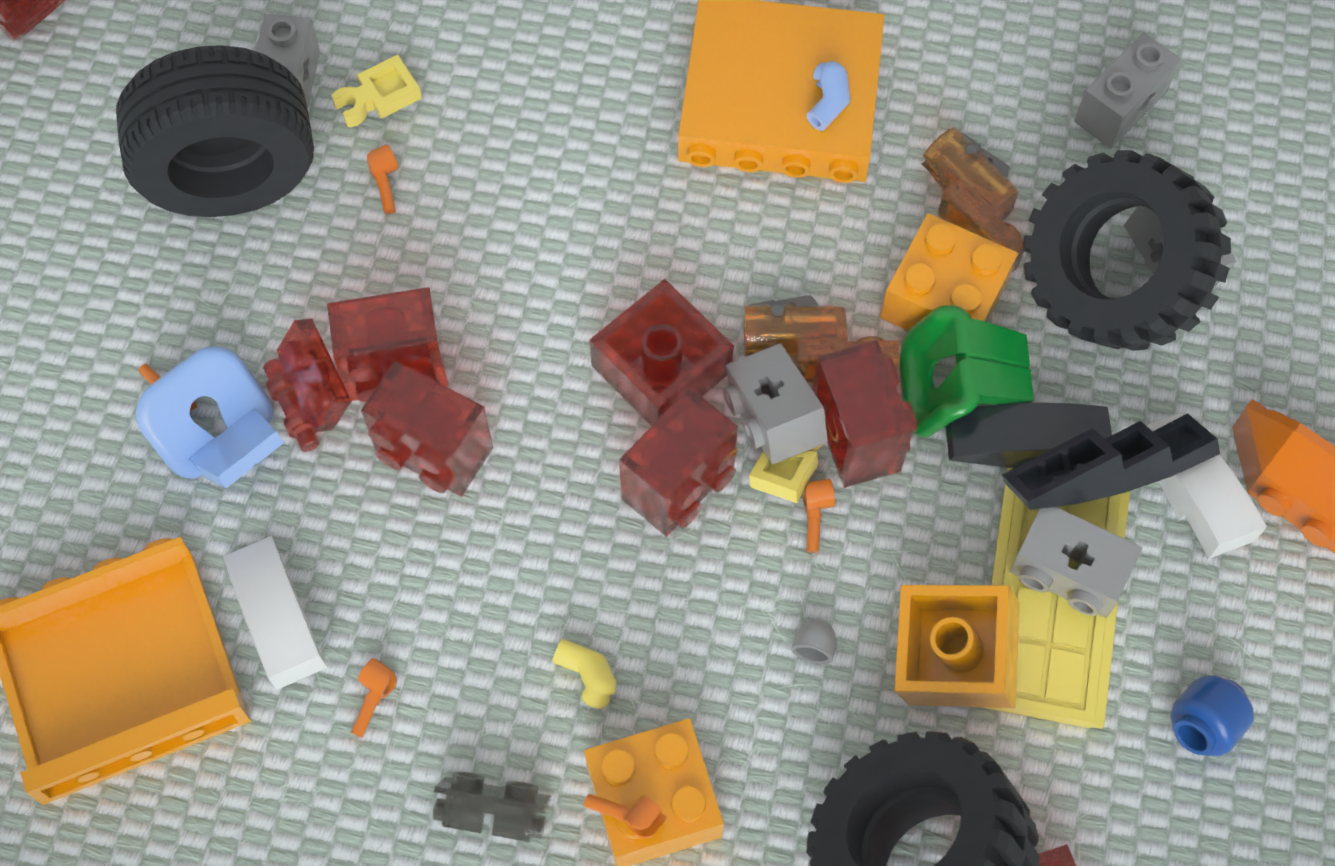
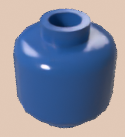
(1211, 716)

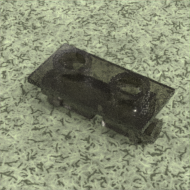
(512, 805)

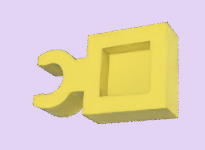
(382, 87)
(785, 478)

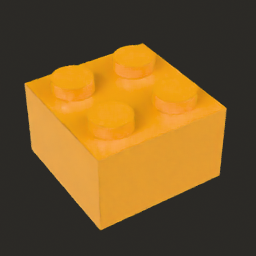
(947, 269)
(957, 646)
(669, 771)

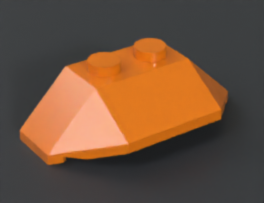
(1288, 471)

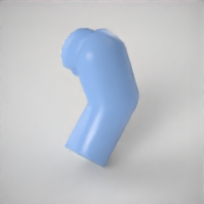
(835, 91)

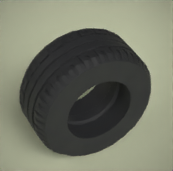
(214, 131)

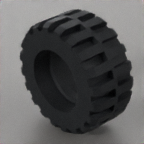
(1076, 214)
(914, 782)

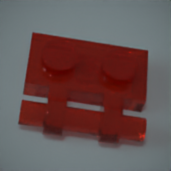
(306, 384)

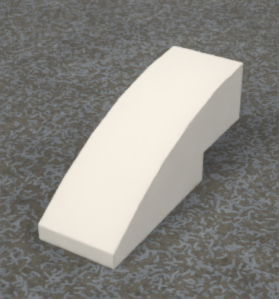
(1212, 503)
(273, 613)

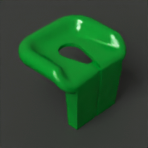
(988, 368)

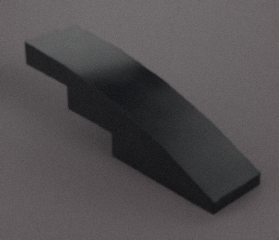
(1100, 467)

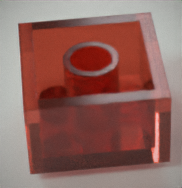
(381, 330)
(660, 352)
(863, 413)
(427, 429)
(679, 463)

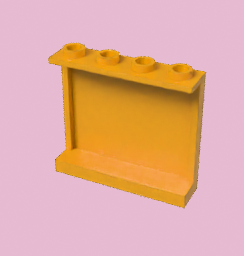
(756, 85)
(115, 669)

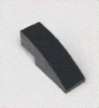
(1020, 431)

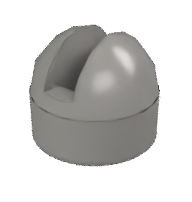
(815, 642)

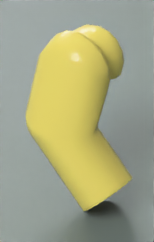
(593, 669)

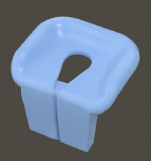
(187, 447)

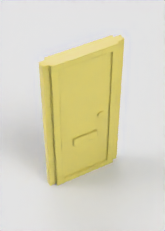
(1060, 651)

